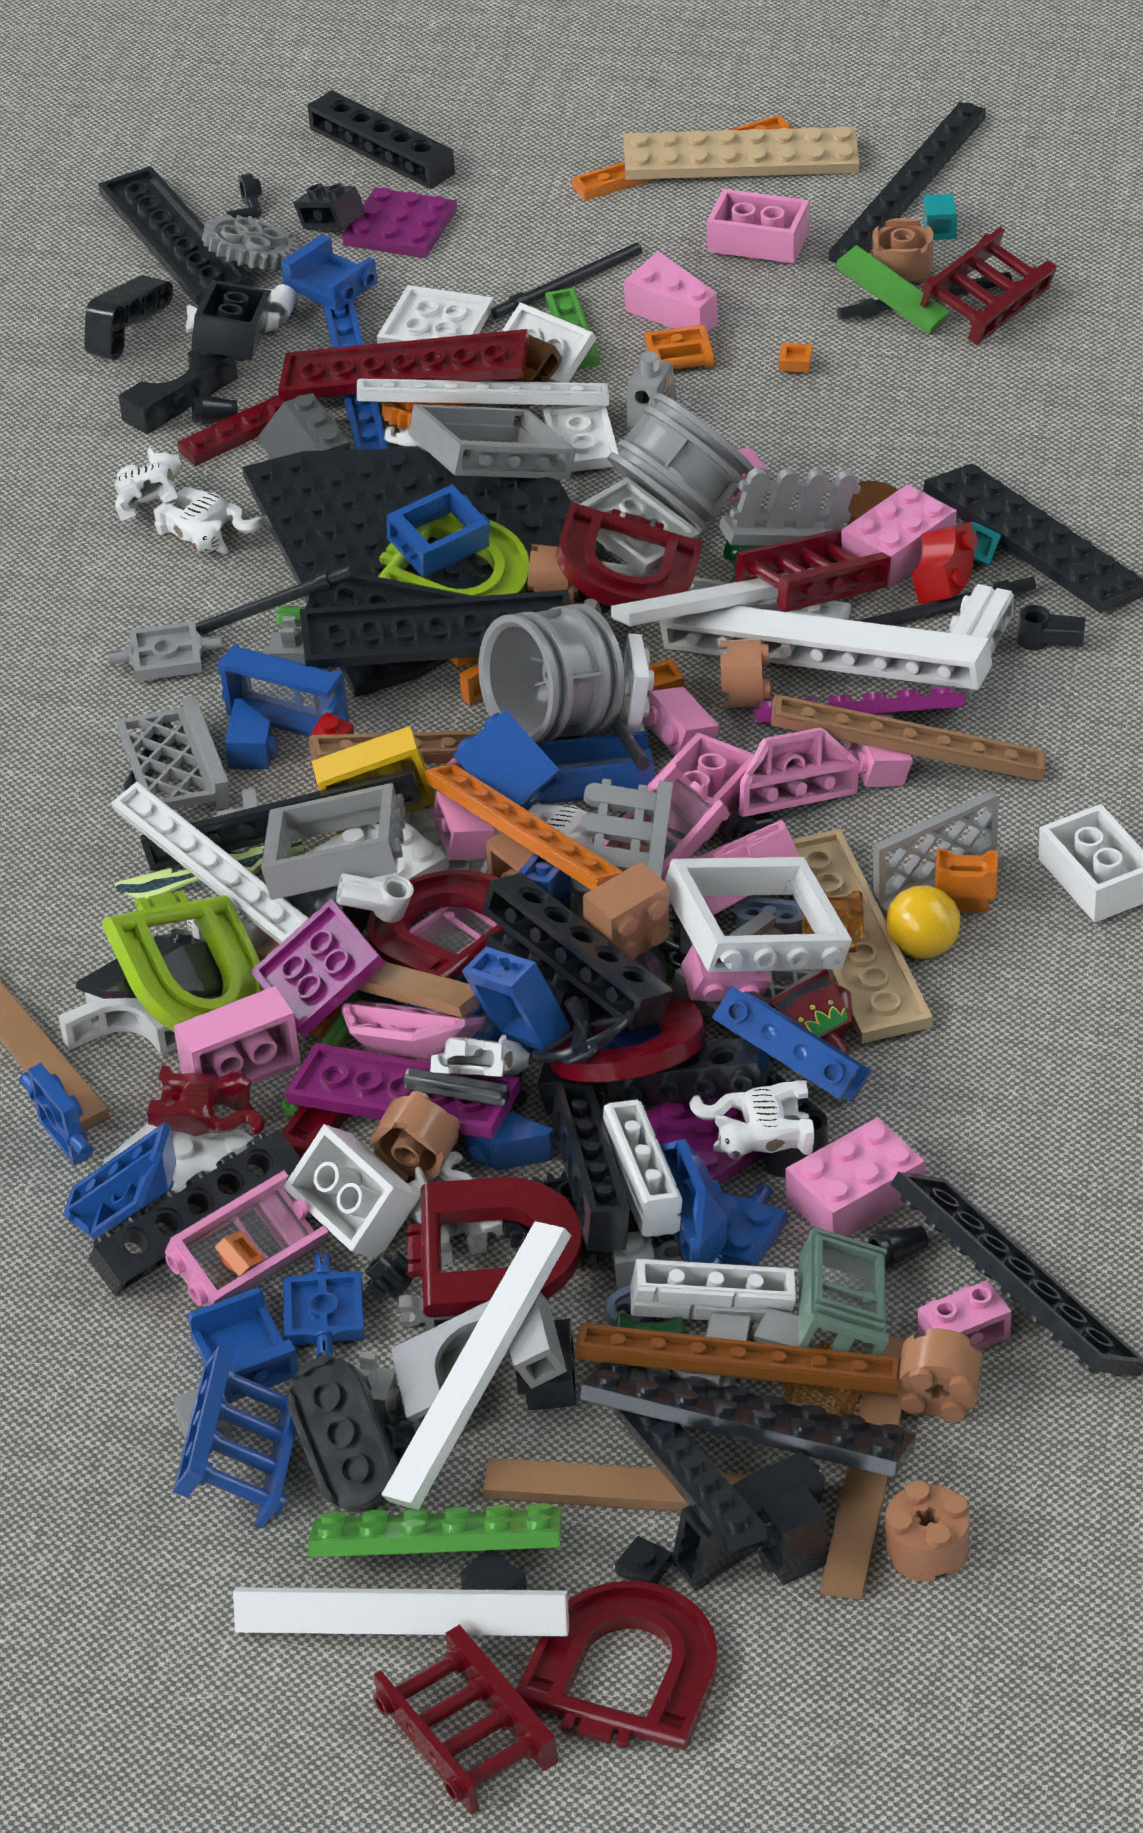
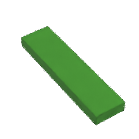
(891, 289)
(566, 306)

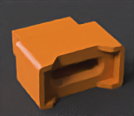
(968, 879)

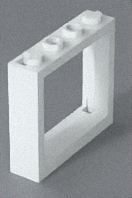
(702, 877)

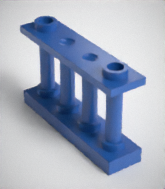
(792, 1044)
(204, 1438)

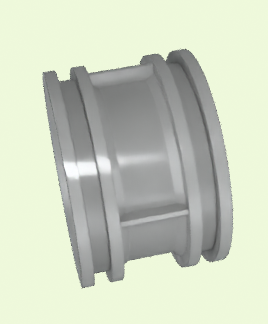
(681, 462)
(553, 671)

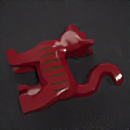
(196, 1100)

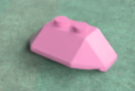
(797, 772)
(406, 1029)

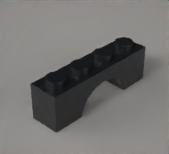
(154, 404)

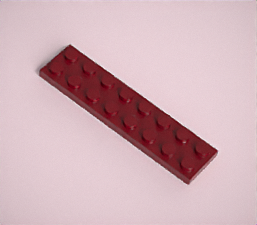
(444, 358)

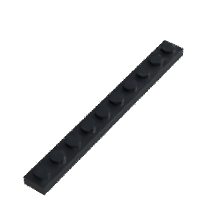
(911, 178)

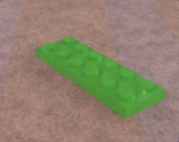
(435, 1532)

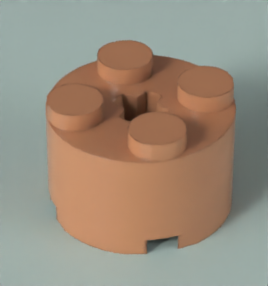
(905, 248)
(545, 572)
(743, 673)
(415, 1135)
(939, 1374)
(927, 1531)

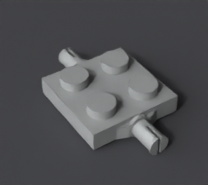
(165, 651)

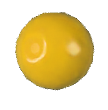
(923, 921)

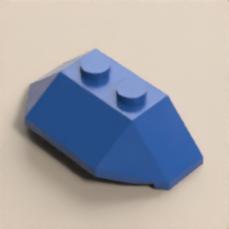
(124, 1184)
(702, 1213)

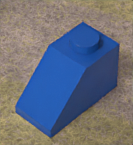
(249, 738)
(514, 1145)

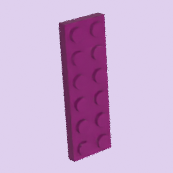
(877, 703)
(368, 1082)

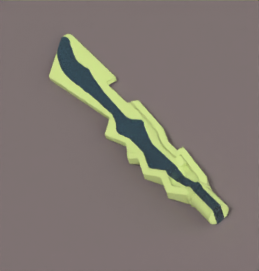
(166, 881)

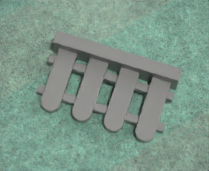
(777, 522)
(626, 830)

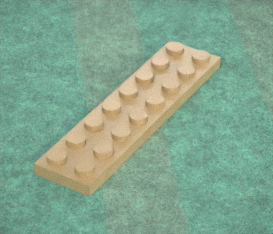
(740, 153)
(880, 982)

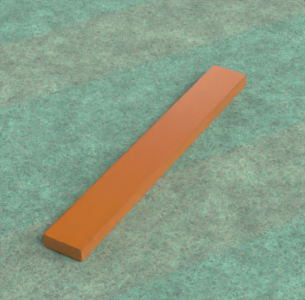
(613, 177)
(521, 825)

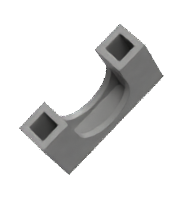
(429, 1357)

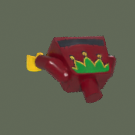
(819, 1007)

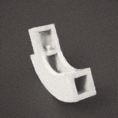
(113, 1015)

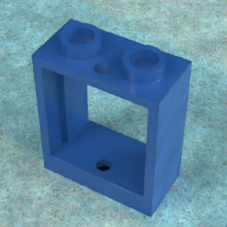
(435, 556)
(516, 999)

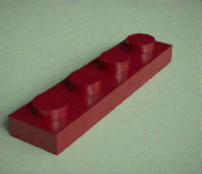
(229, 432)

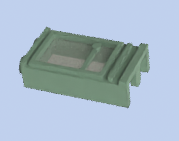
(842, 1291)

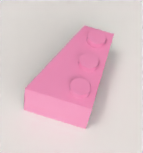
(670, 295)
(766, 842)

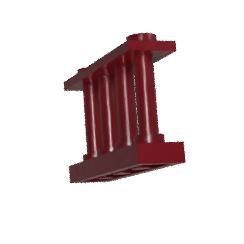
(999, 308)
(818, 585)
(484, 1684)

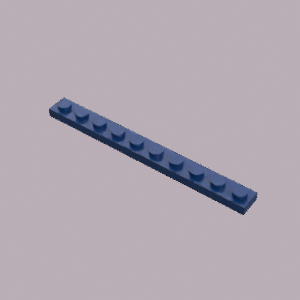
(362, 415)

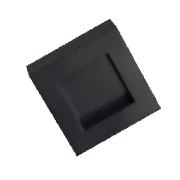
(643, 1561)

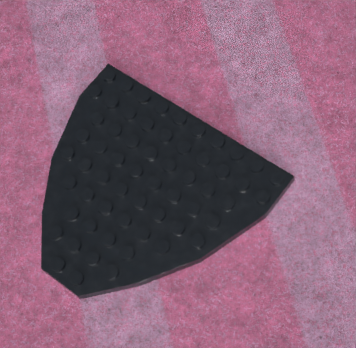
(335, 510)

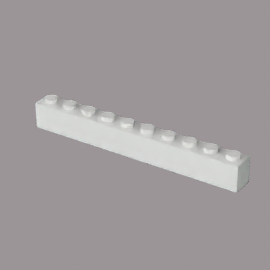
(838, 645)

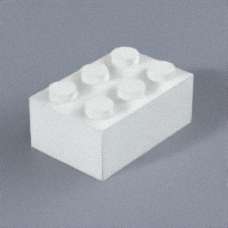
(1094, 861)
(351, 1191)

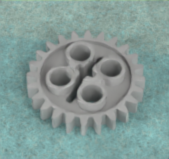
(248, 241)

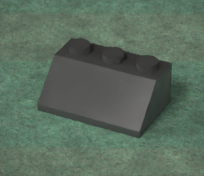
(301, 426)

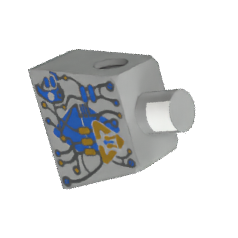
(647, 380)

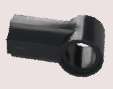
(1040, 628)

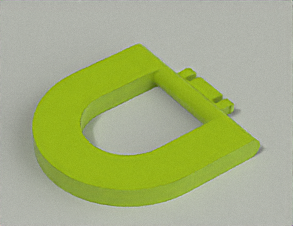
(504, 554)
(147, 970)

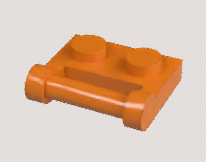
(681, 342)

